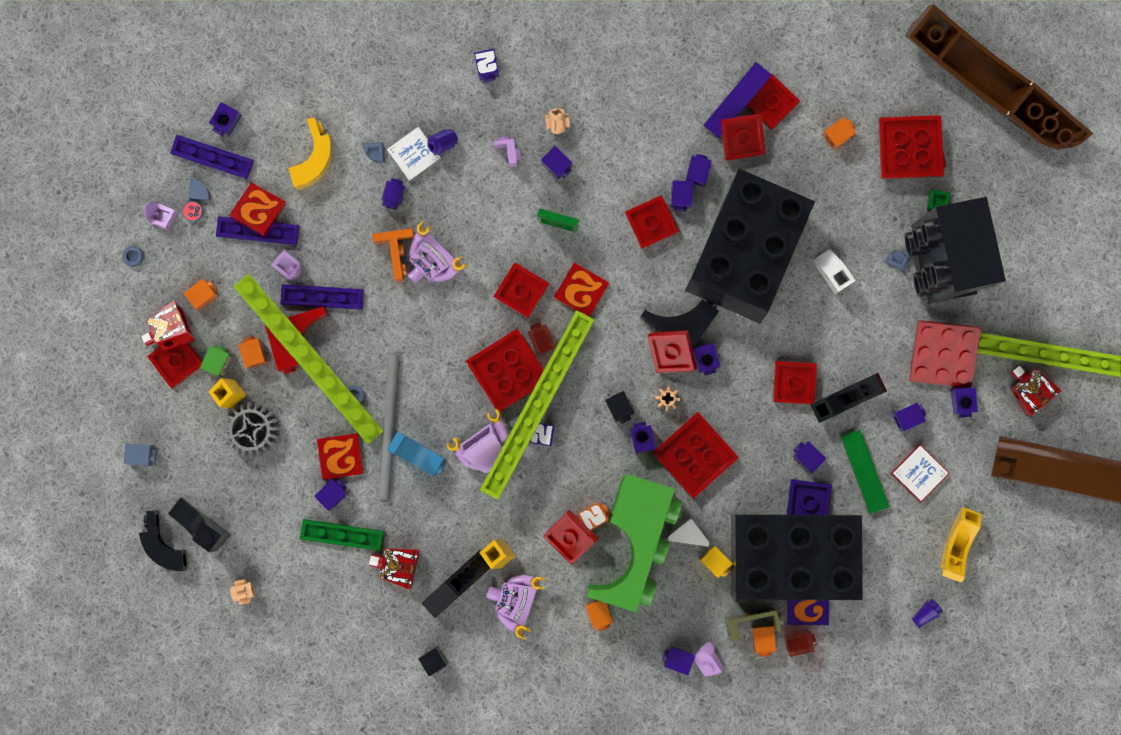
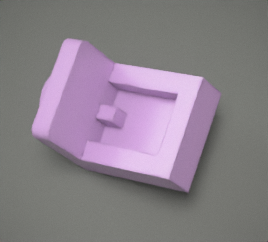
(513, 153)

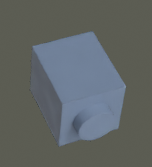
(139, 454)

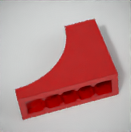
(302, 322)

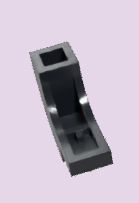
(157, 549)

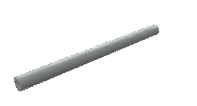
(388, 431)

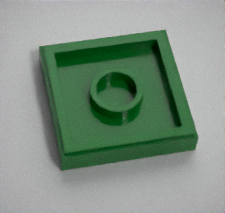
(557, 220)

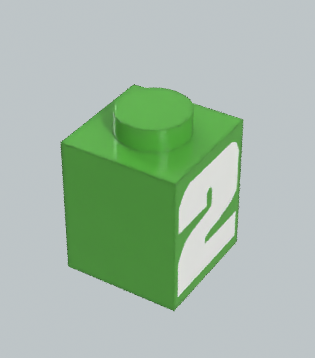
(216, 360)

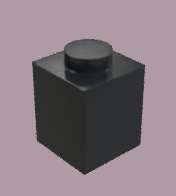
(619, 407)
(433, 661)

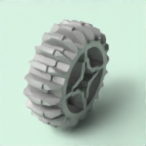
(255, 438)

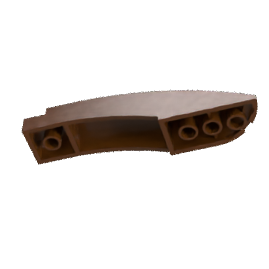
(995, 81)
(1058, 469)

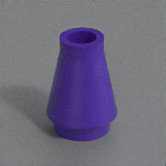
(927, 613)

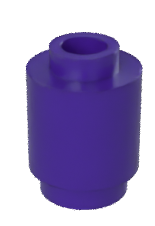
(442, 141)
(393, 194)

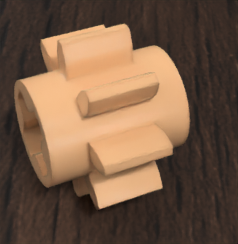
(557, 121)
(671, 394)
(242, 591)

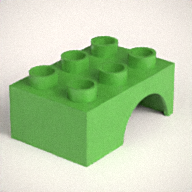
(641, 513)

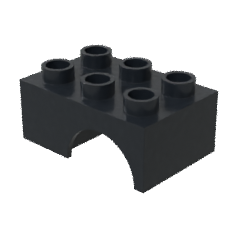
(750, 246)
(955, 251)
(796, 557)

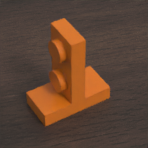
(396, 249)

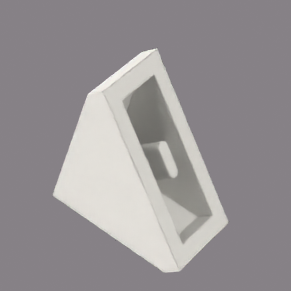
(688, 533)

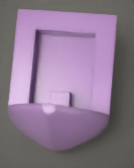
(160, 215)
(287, 265)
(708, 660)

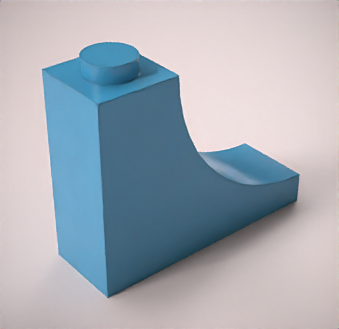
(416, 454)

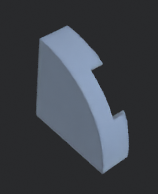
(374, 151)
(198, 191)
(898, 259)

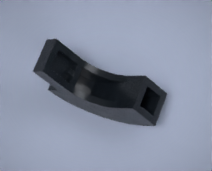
(848, 397)

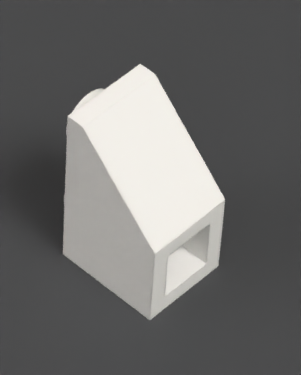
(833, 271)

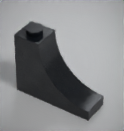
(694, 321)
(202, 528)
(456, 585)

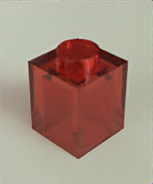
(541, 338)
(800, 643)

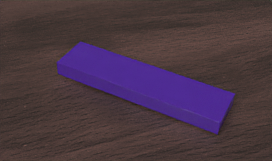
(738, 98)
(211, 157)
(278, 233)
(321, 297)

